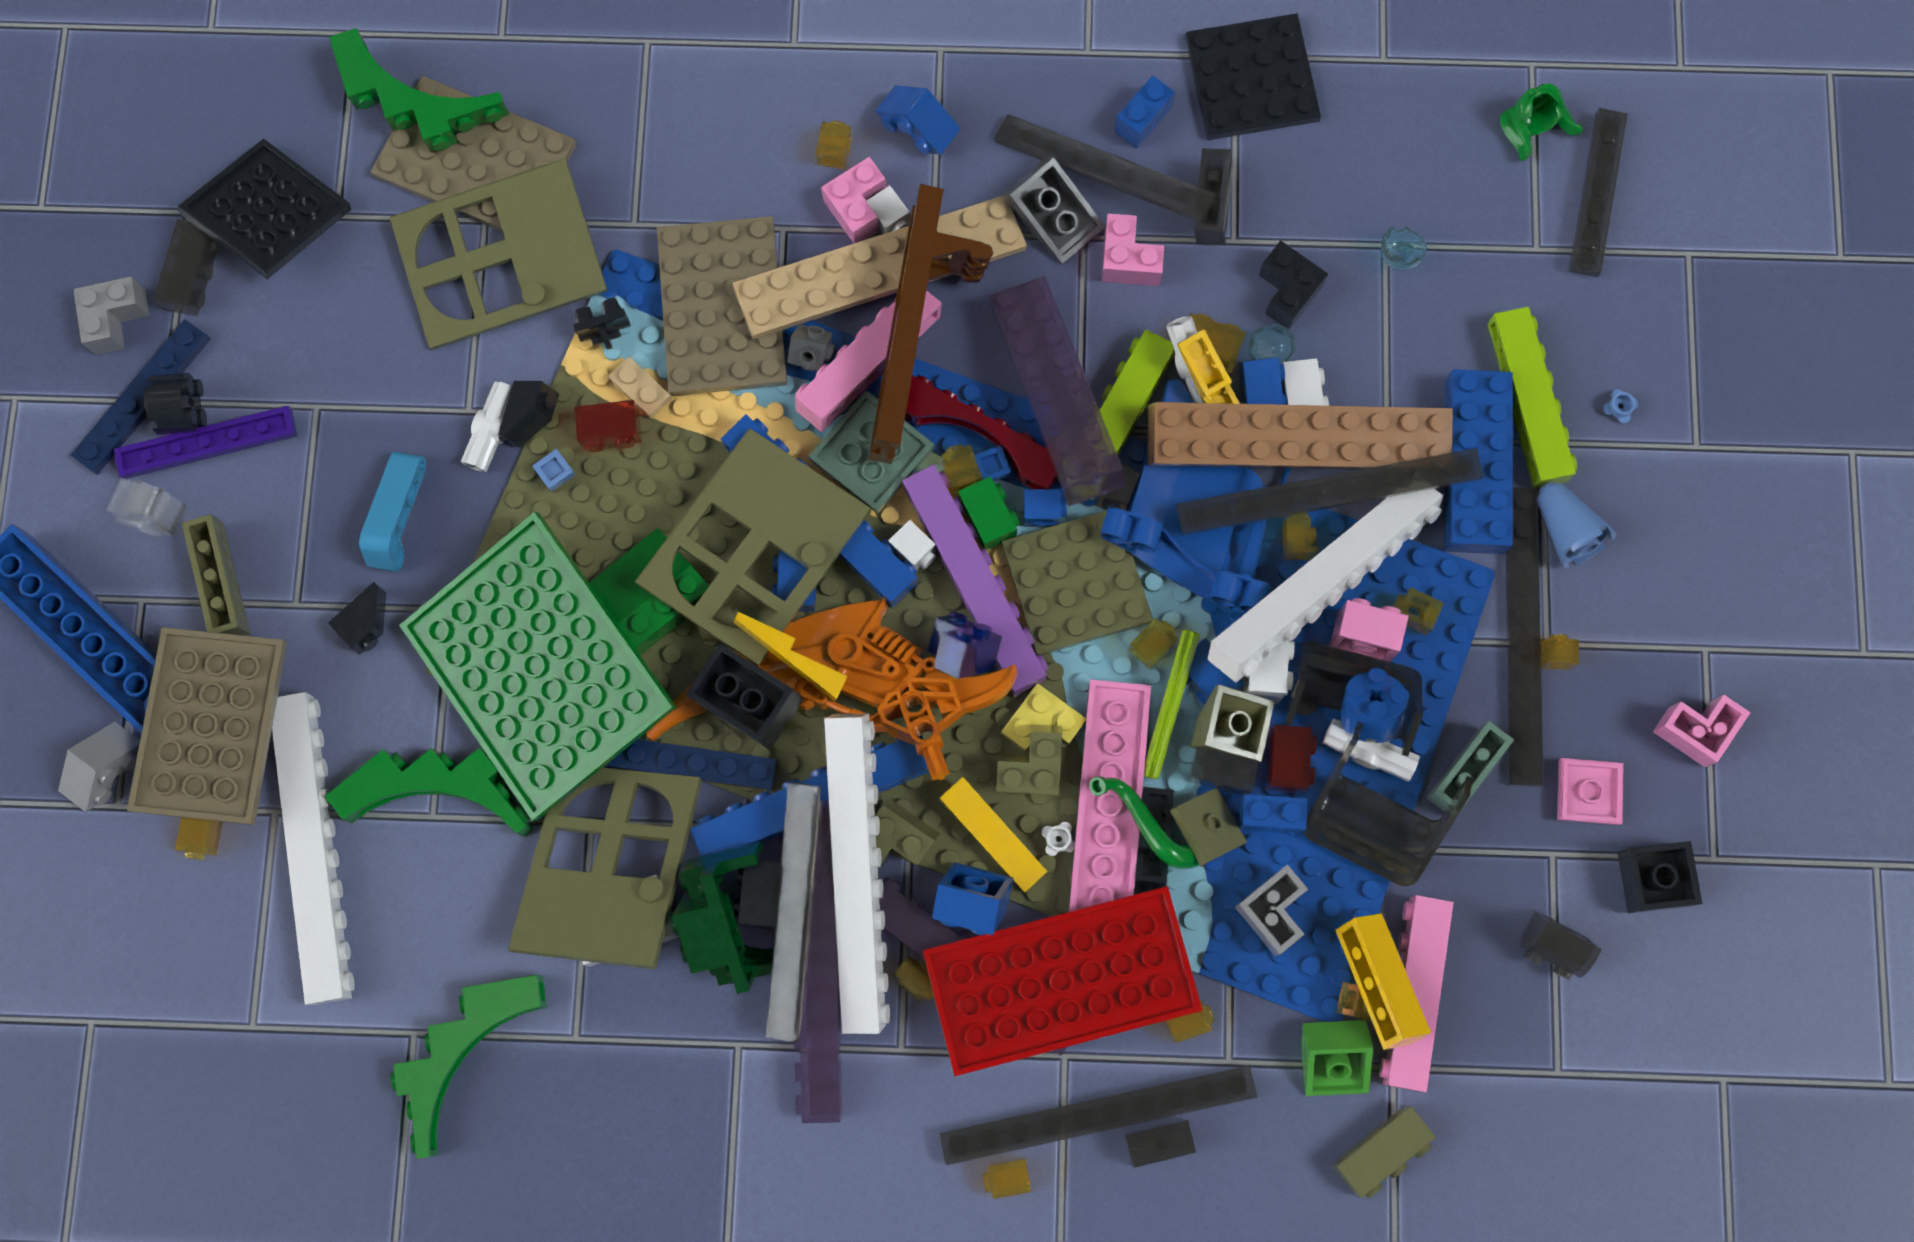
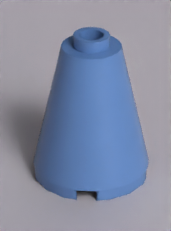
(1572, 524)

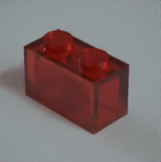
(608, 425)
(1290, 758)

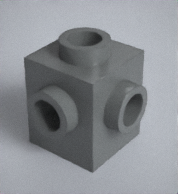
(811, 347)

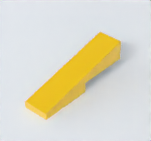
(1206, 369)
(822, 677)
(993, 834)

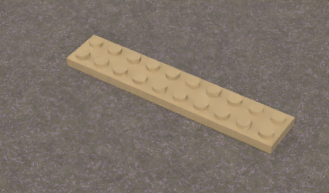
(861, 270)

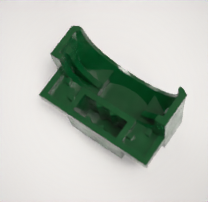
(709, 925)

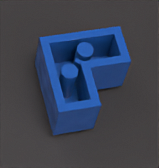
(919, 115)

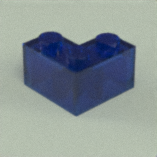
(963, 646)

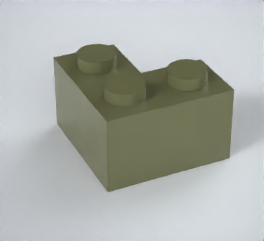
(1033, 772)
(903, 833)

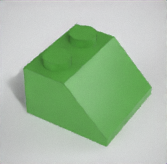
(1336, 1057)

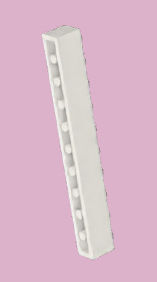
(1322, 582)
(311, 851)
(856, 873)

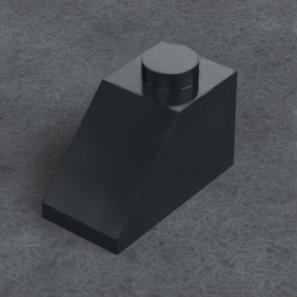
(527, 411)
(362, 619)

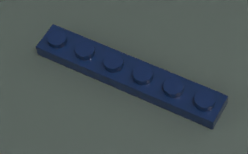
(129, 408)
(698, 762)

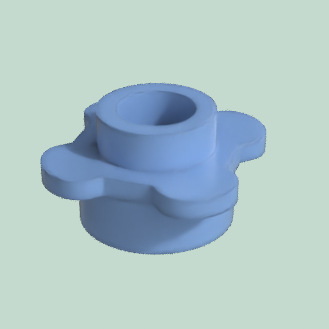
(1627, 400)

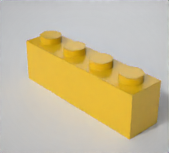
(1383, 981)

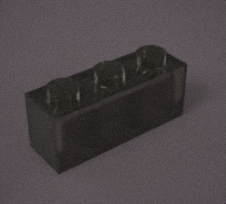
(1215, 177)
(186, 269)

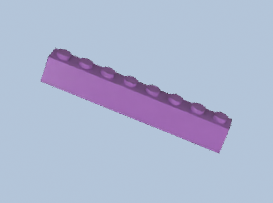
(972, 576)

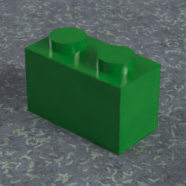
(988, 512)

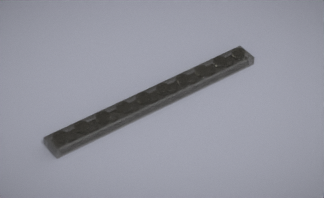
(1329, 491)
(1524, 643)
(1097, 1115)

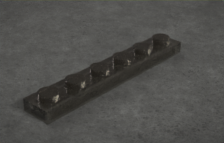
(1598, 192)

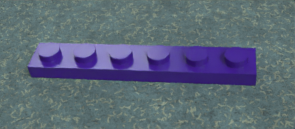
(205, 442)

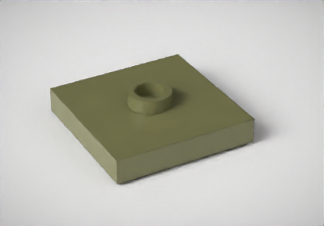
(1208, 826)

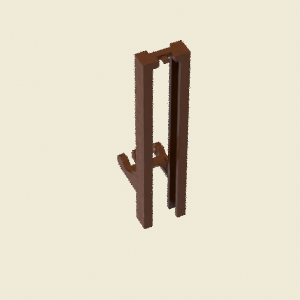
(919, 265)

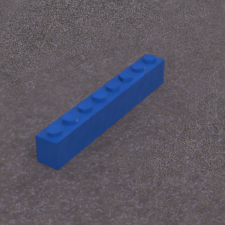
(864, 553)
(766, 815)

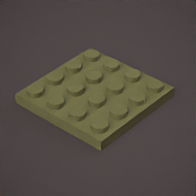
(1075, 584)

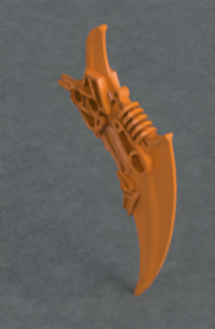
(877, 674)

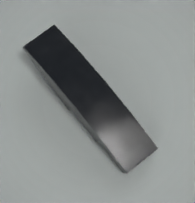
(1150, 870)

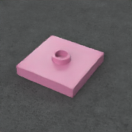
(1590, 791)

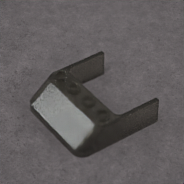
(1375, 828)

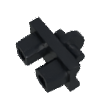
(603, 327)

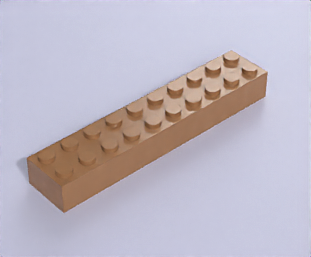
(1294, 435)

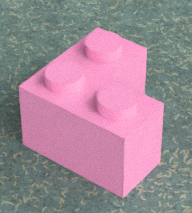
(848, 196)
(1126, 260)
(1704, 735)

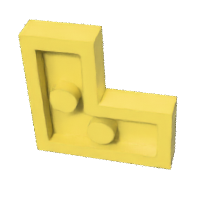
(1042, 709)

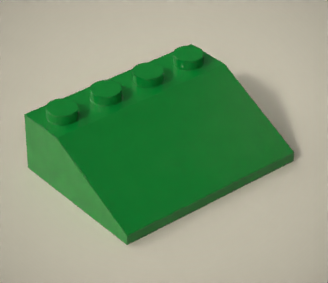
(636, 611)

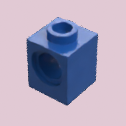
(1043, 507)

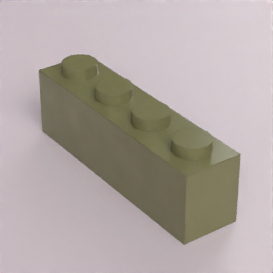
(215, 576)

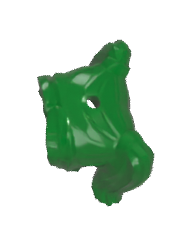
(1534, 114)

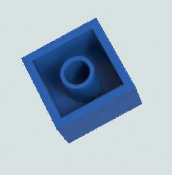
(972, 899)

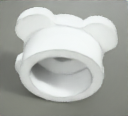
(1050, 834)

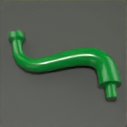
(1163, 846)

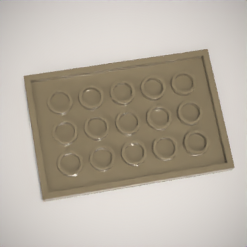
(478, 158)
(702, 320)
(207, 726)

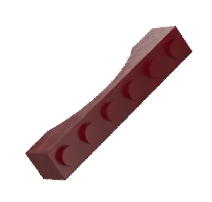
(931, 406)

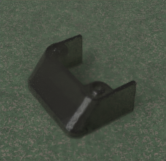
(1323, 676)

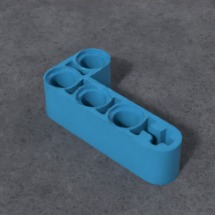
(390, 511)

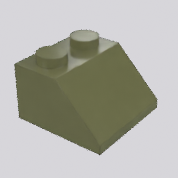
(1233, 723)

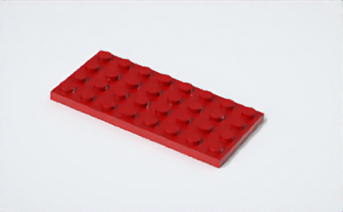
(1061, 981)

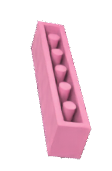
(854, 368)
(1424, 960)

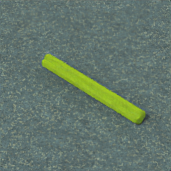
(1170, 704)

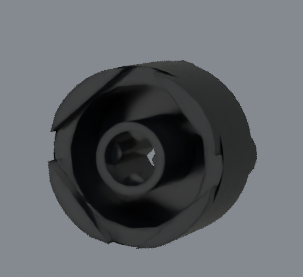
(175, 403)

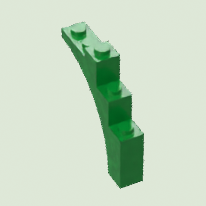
(403, 106)
(386, 780)
(450, 1042)

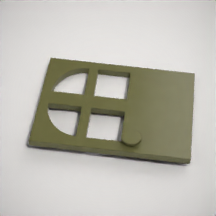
(543, 239)
(780, 506)
(597, 912)

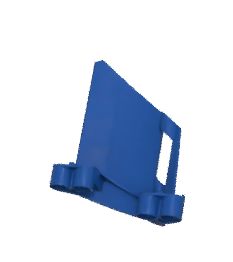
(1193, 560)

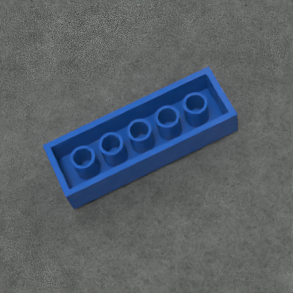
(1481, 511)

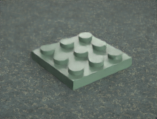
(846, 451)

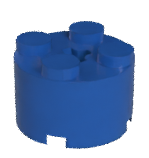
(1377, 703)

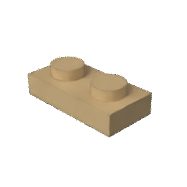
(640, 387)

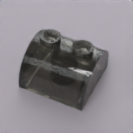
(1559, 945)

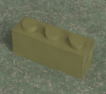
(1384, 1152)

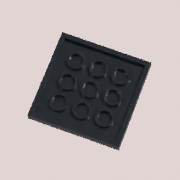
(1252, 76)
(264, 208)

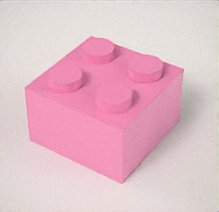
(1369, 629)

